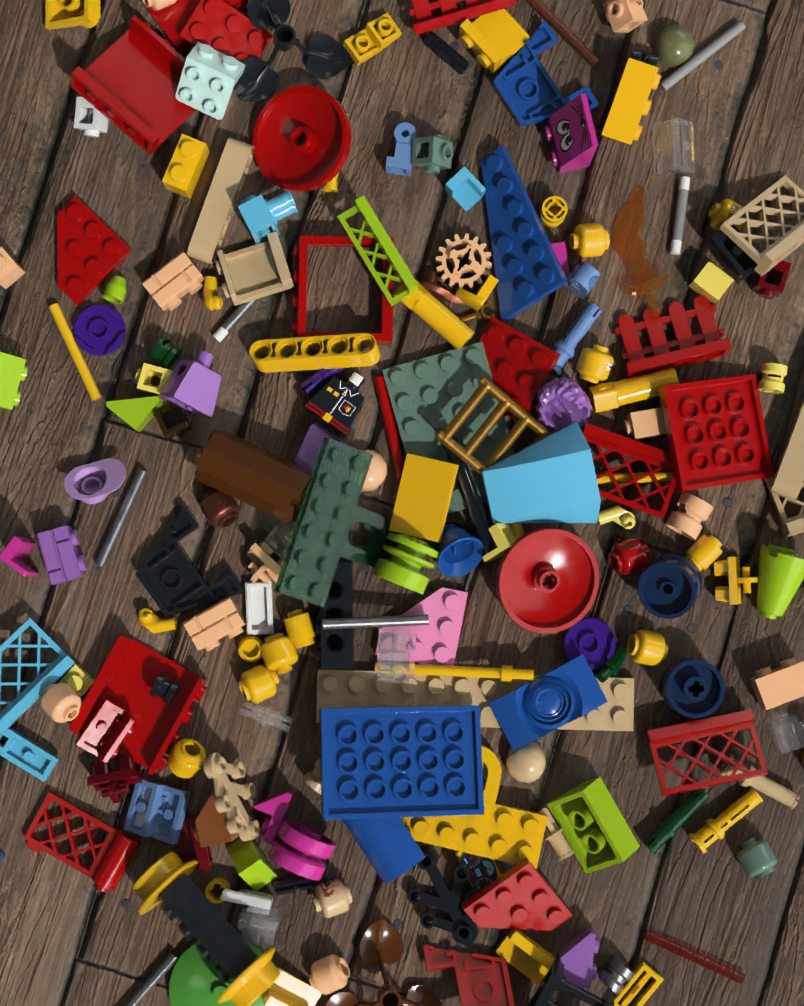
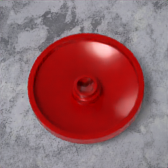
(301, 138)
(547, 580)

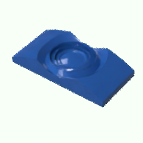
(548, 702)

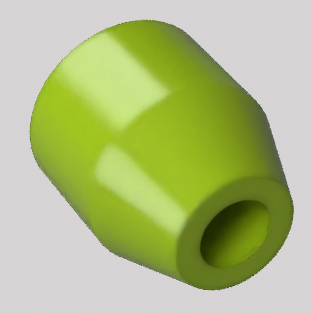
(115, 290)

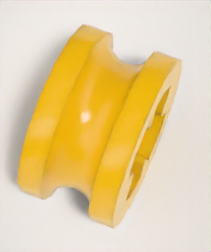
(211, 897)

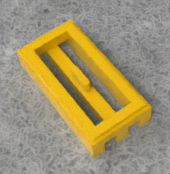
(628, 983)

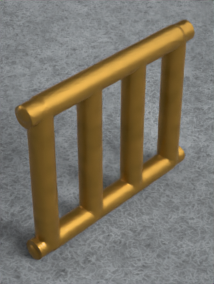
(505, 403)

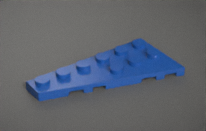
(520, 245)

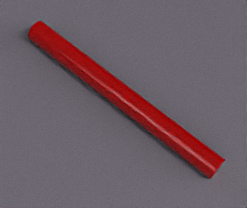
(389, 425)

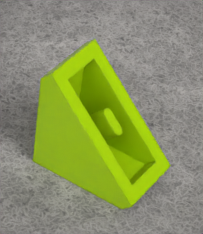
(136, 411)
(251, 863)

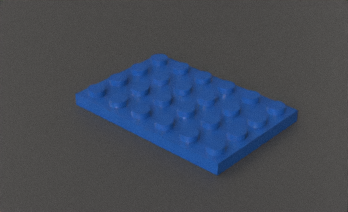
(400, 762)

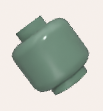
(757, 858)

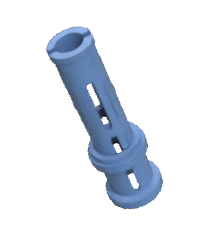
(574, 335)

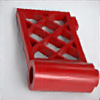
(108, 863)

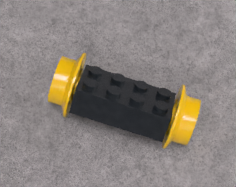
(199, 920)

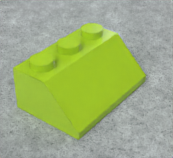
(593, 825)

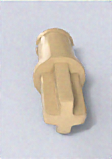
(555, 836)

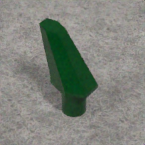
(612, 666)

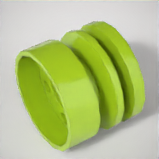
(406, 562)

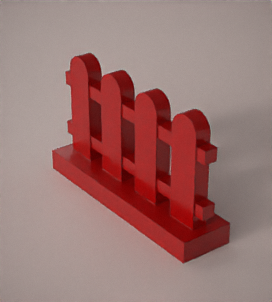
(450, 13)
(662, 358)

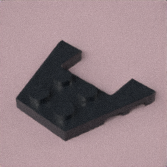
(174, 579)

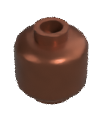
(219, 508)

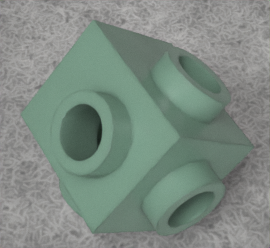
(432, 153)

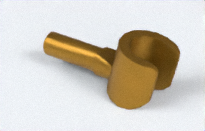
(478, 314)

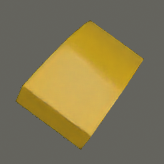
(372, 39)

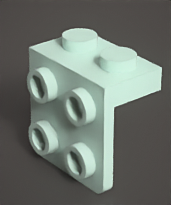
(208, 80)

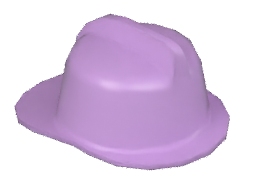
(95, 480)

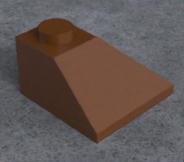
(212, 825)

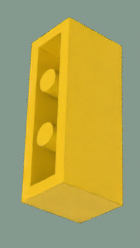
(631, 101)

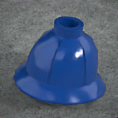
(458, 552)

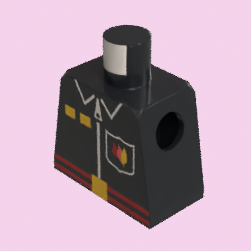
(339, 403)

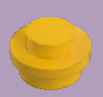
(250, 649)

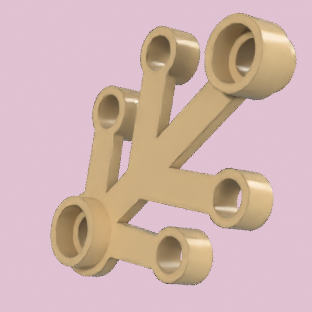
(217, 768)

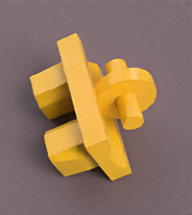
(732, 569)

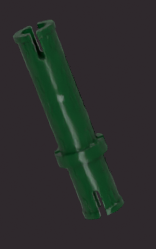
(676, 820)

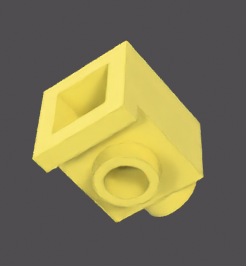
(147, 374)

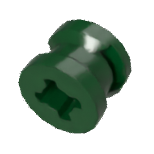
(166, 352)

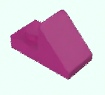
(277, 808)

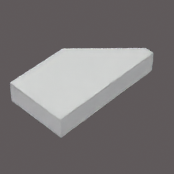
(248, 897)

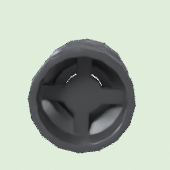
(616, 975)

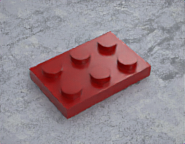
(225, 30)

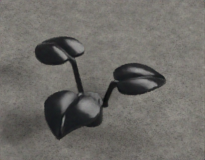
(324, 59)

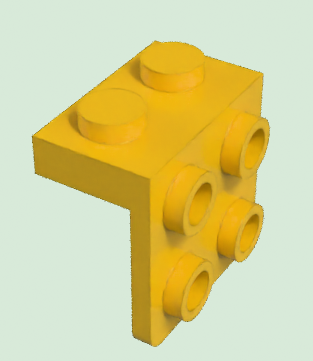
(493, 38)

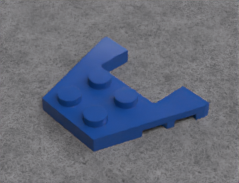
(528, 87)

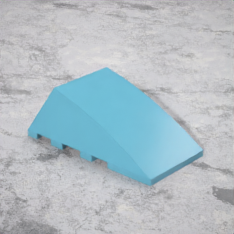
(545, 482)

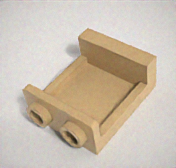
(254, 271)

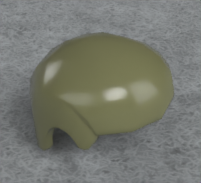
(674, 45)

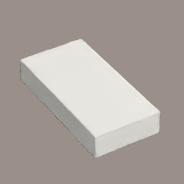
(259, 608)

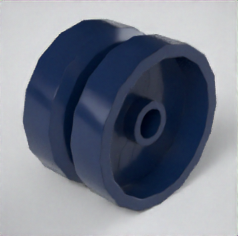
(661, 598)
(708, 687)

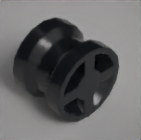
(165, 688)

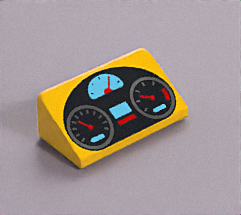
(482, 869)

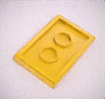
(423, 497)

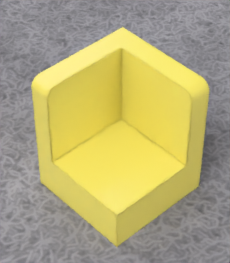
(711, 282)
(503, 538)

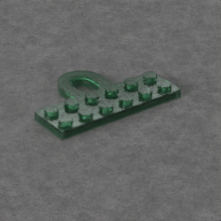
(324, 525)

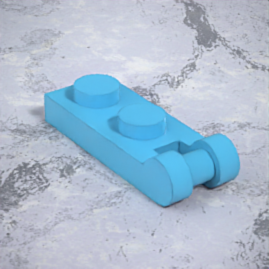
(28, 755)

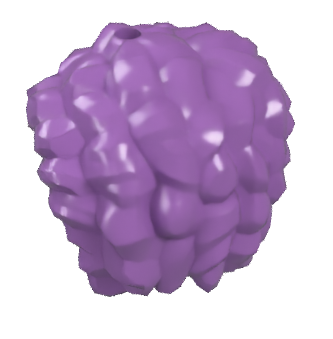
(561, 404)

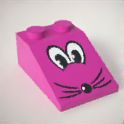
(572, 135)

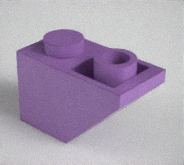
(578, 958)

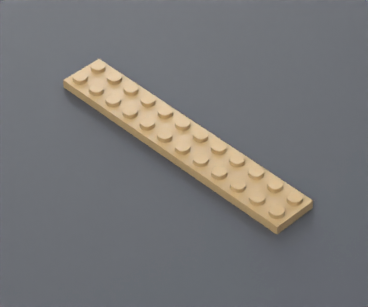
(361, 690)

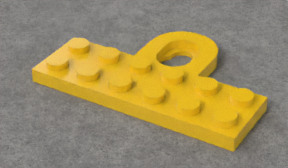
(499, 834)

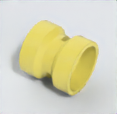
(772, 378)

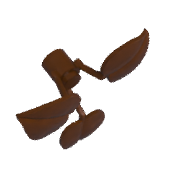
(385, 945)

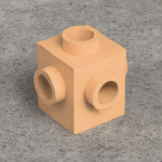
(624, 14)

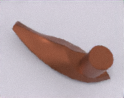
(439, 291)

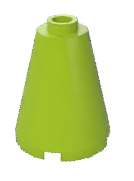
(778, 579)

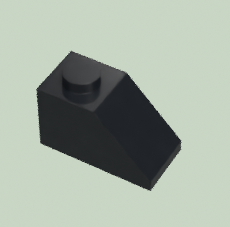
(732, 257)

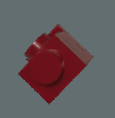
(779, 276)

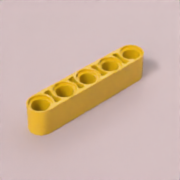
(326, 357)

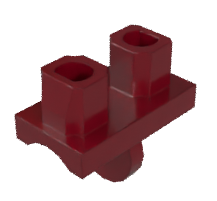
(114, 783)

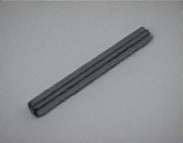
(472, 501)

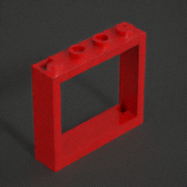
(301, 276)

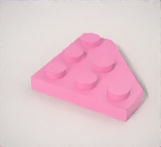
(439, 640)

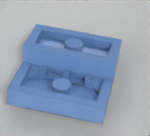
(157, 811)

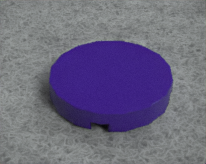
(99, 330)
(592, 639)

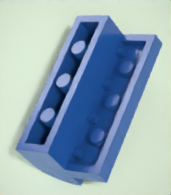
(386, 845)

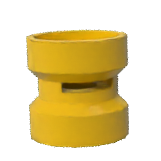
(550, 215)

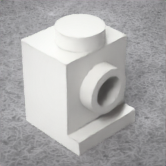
(89, 119)

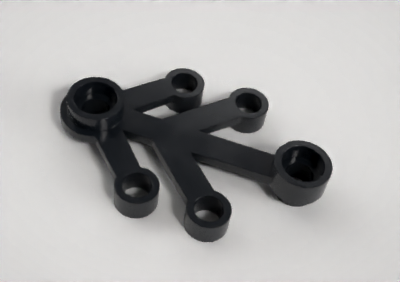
(447, 901)

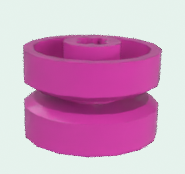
(301, 850)

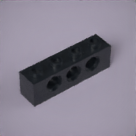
(343, 657)

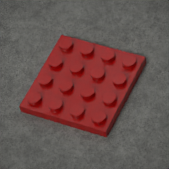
(716, 432)

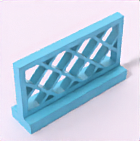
(35, 689)

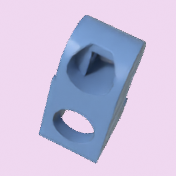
(403, 139)
(582, 279)

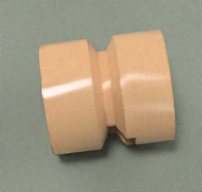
(689, 516)

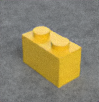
(186, 166)

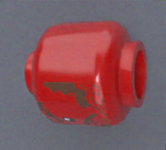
(628, 556)

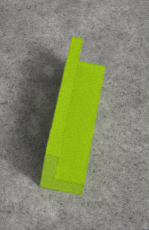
(387, 247)

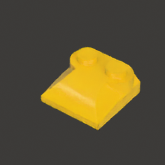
(71, 13)

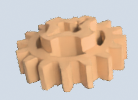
(473, 267)

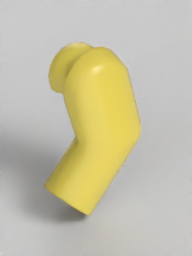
(618, 515)

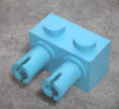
(262, 215)

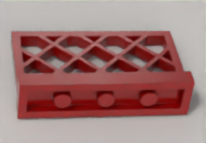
(639, 452)
(699, 730)

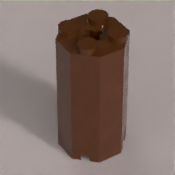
(252, 475)

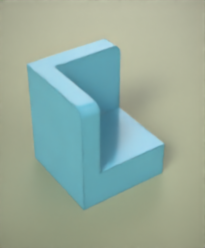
(465, 189)

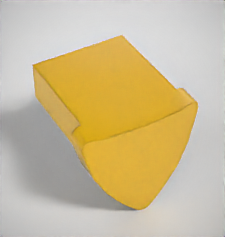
(477, 301)

